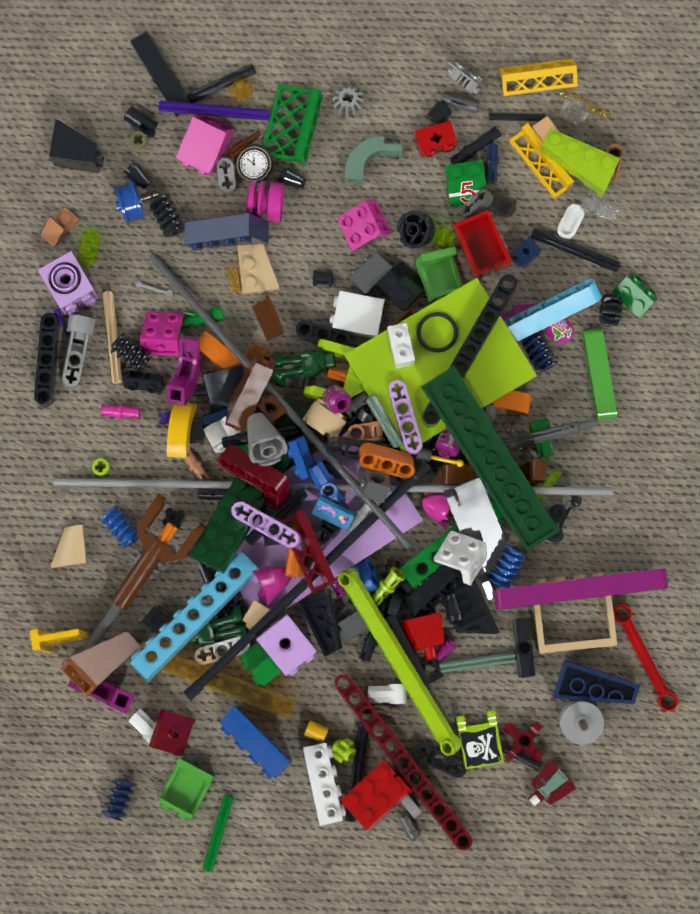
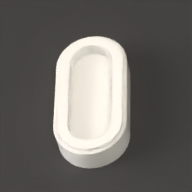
(570, 222)

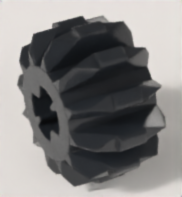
(610, 309)

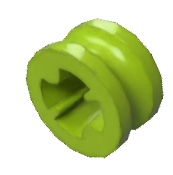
(96, 463)

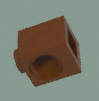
(272, 403)

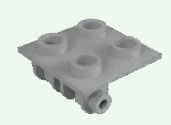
(458, 69)

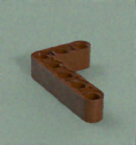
(453, 475)

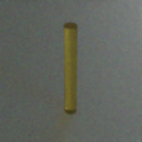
(592, 108)

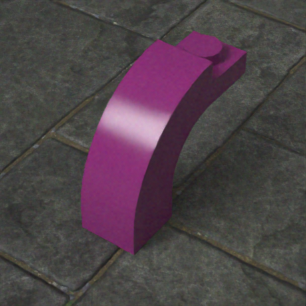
(188, 371)
(110, 695)

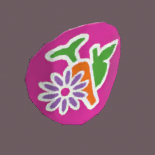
(560, 331)

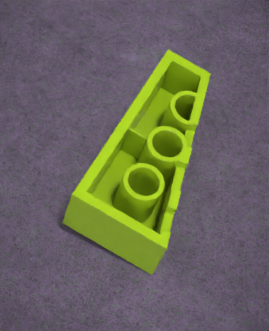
(580, 160)

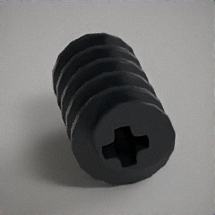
(165, 216)
(129, 352)

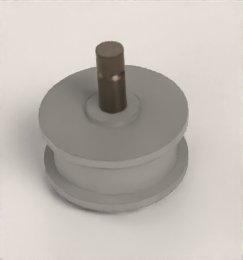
(581, 721)

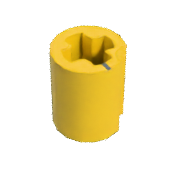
(316, 731)

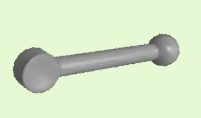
(169, 293)

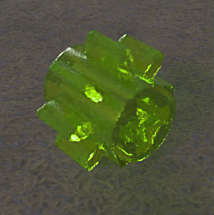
(443, 238)

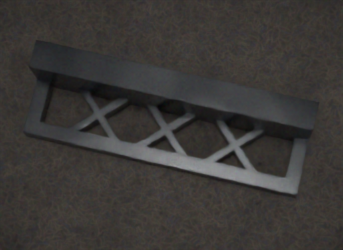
(409, 651)

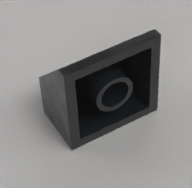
(401, 286)

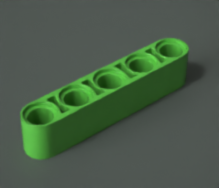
(600, 373)

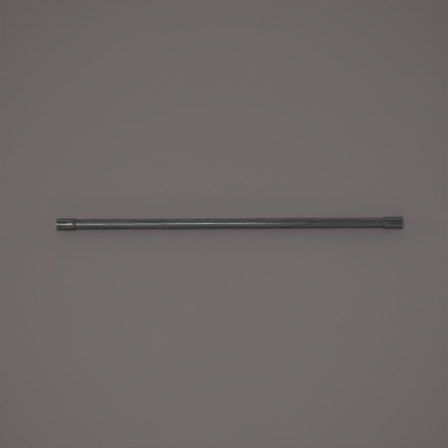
(199, 684)

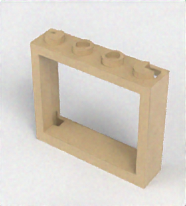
(551, 648)

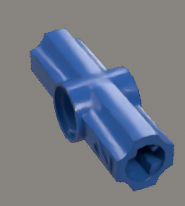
(322, 479)

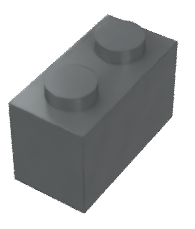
(369, 274)

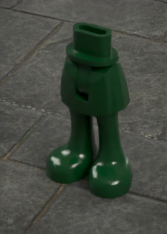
(312, 364)
(208, 635)

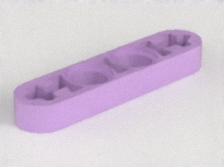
(404, 417)
(265, 526)

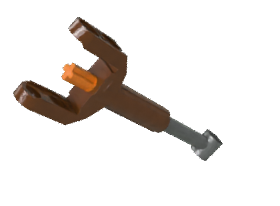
(154, 552)

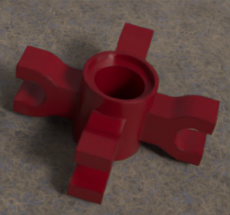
(534, 752)

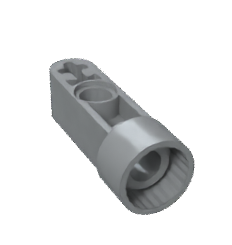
(79, 329)

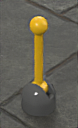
(426, 455)

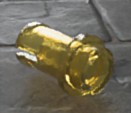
(233, 279)

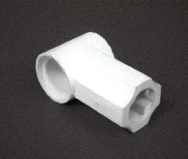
(387, 694)
(143, 724)

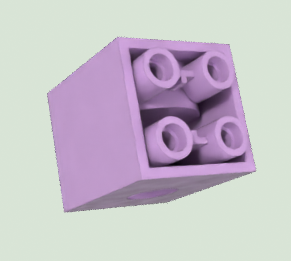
(77, 292)
(295, 653)

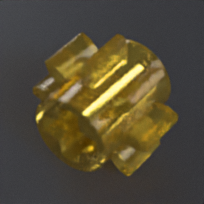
(241, 90)

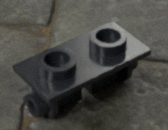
(134, 381)

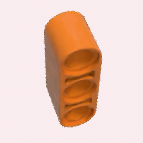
(217, 352)
(514, 402)
(397, 464)

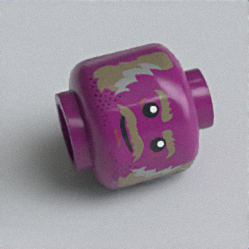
(336, 399)
(447, 445)

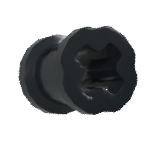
(323, 278)

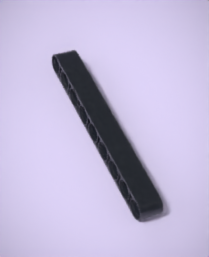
(477, 343)

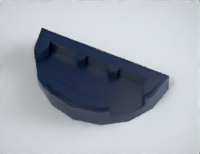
(214, 415)

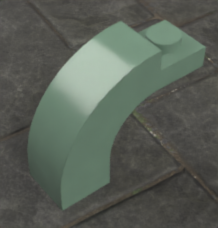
(364, 153)

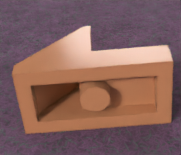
(59, 227)

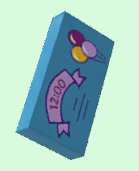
(333, 513)

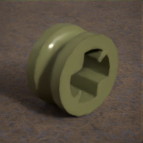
(144, 140)

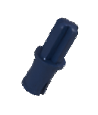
(491, 162)

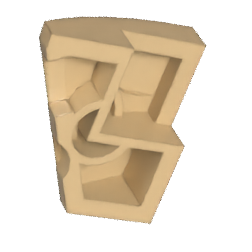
(71, 548)

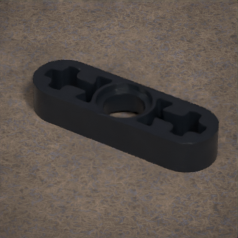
(442, 768)

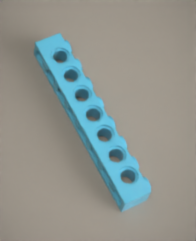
(192, 627)

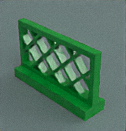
(307, 128)

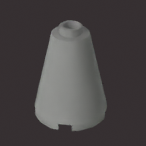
(264, 441)

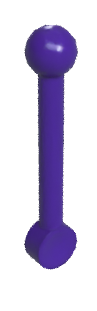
(57, 312)

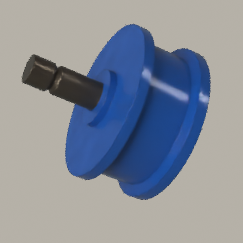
(131, 202)

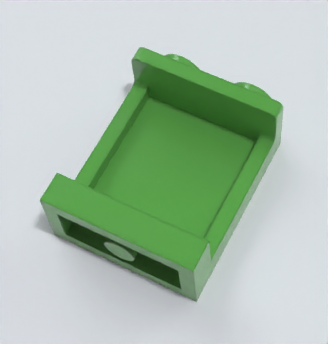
(438, 273)
(185, 789)

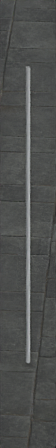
(298, 485)

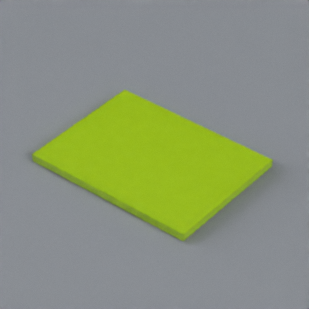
(493, 374)

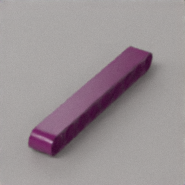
(581, 589)

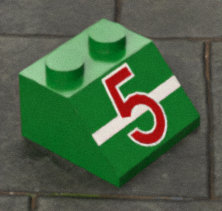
(464, 181)

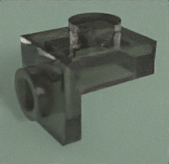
(502, 206)

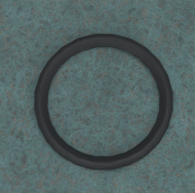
(436, 349)

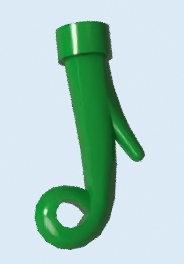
(195, 319)

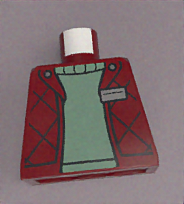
(550, 785)

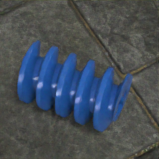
(120, 527)
(508, 566)

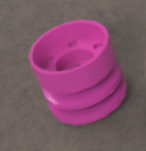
(266, 201)

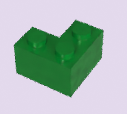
(260, 664)

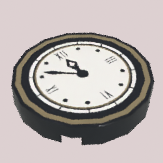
(254, 164)

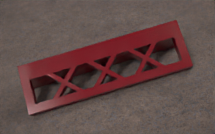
(315, 552)

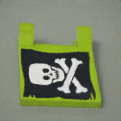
(480, 742)

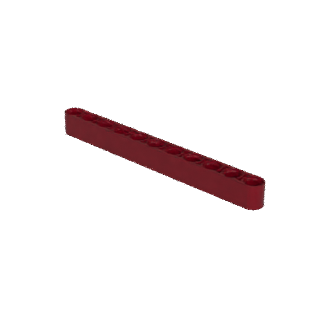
(411, 766)

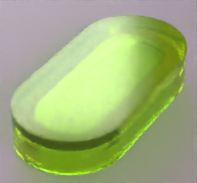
(89, 248)

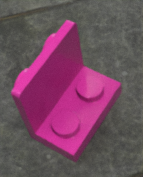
(363, 224)
(161, 333)

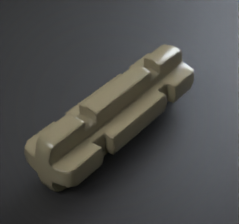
(384, 710)

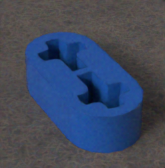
(368, 574)

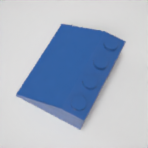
(255, 741)

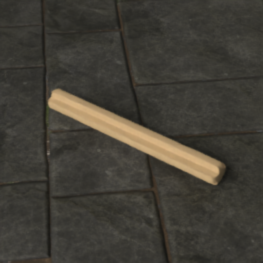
(111, 328)

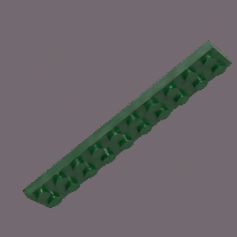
(490, 458)
(226, 533)

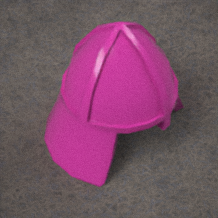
(437, 508)
(272, 582)

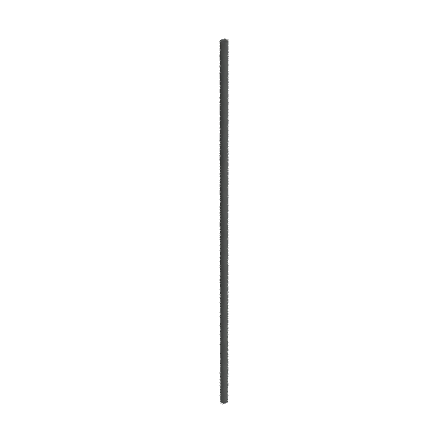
(290, 412)

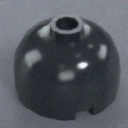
(416, 229)

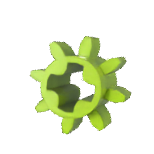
(343, 750)

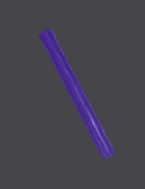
(214, 110)

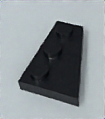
(322, 620)

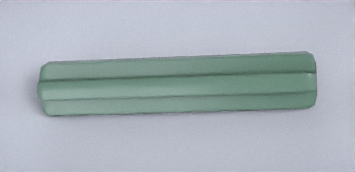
(384, 421)

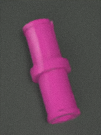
(120, 411)

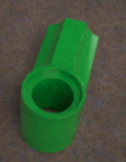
(545, 448)

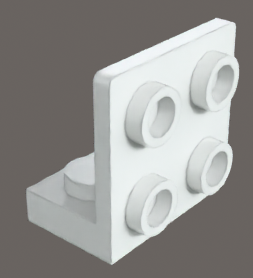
(462, 554)

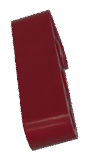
(265, 478)

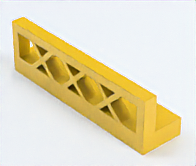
(536, 70)
(536, 143)

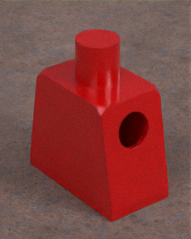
(425, 634)

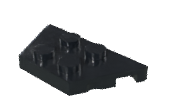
(477, 615)

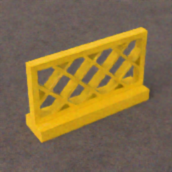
(43, 641)

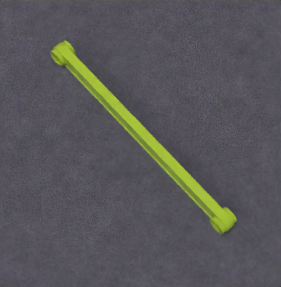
(399, 661)

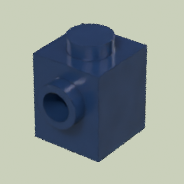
(526, 253)

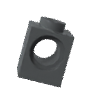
(352, 626)

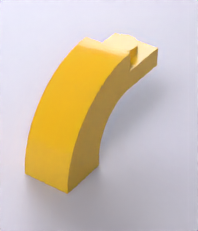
(179, 430)

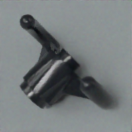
(559, 514)

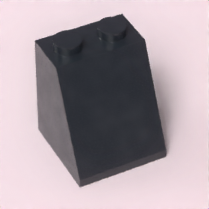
(74, 150)

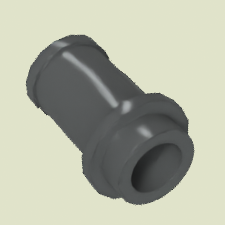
(409, 827)

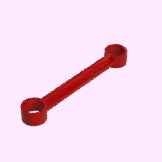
(645, 658)

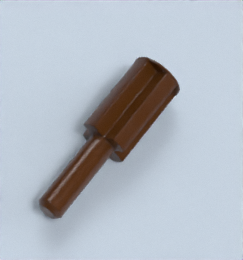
(234, 151)

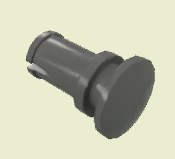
(356, 404)

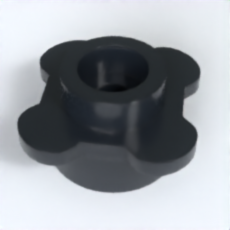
(171, 513)

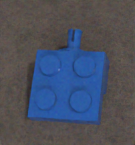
(300, 451)

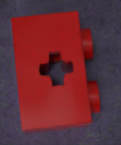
(442, 132)

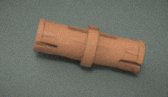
(196, 467)

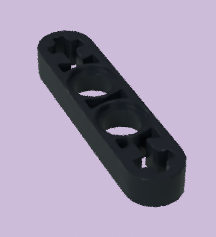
(348, 442)

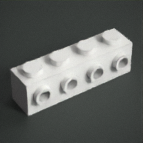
(323, 784)

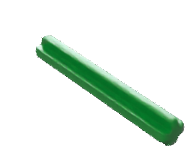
(218, 832)

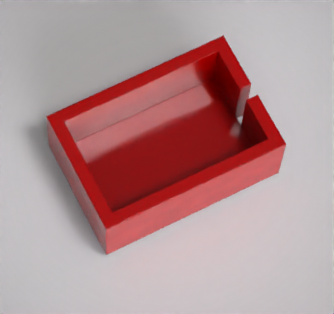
(481, 245)
(376, 795)

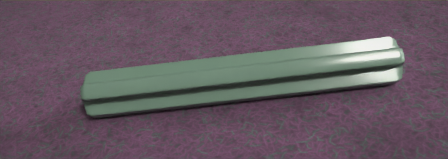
(477, 662)

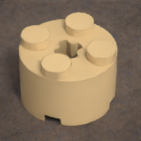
(324, 420)

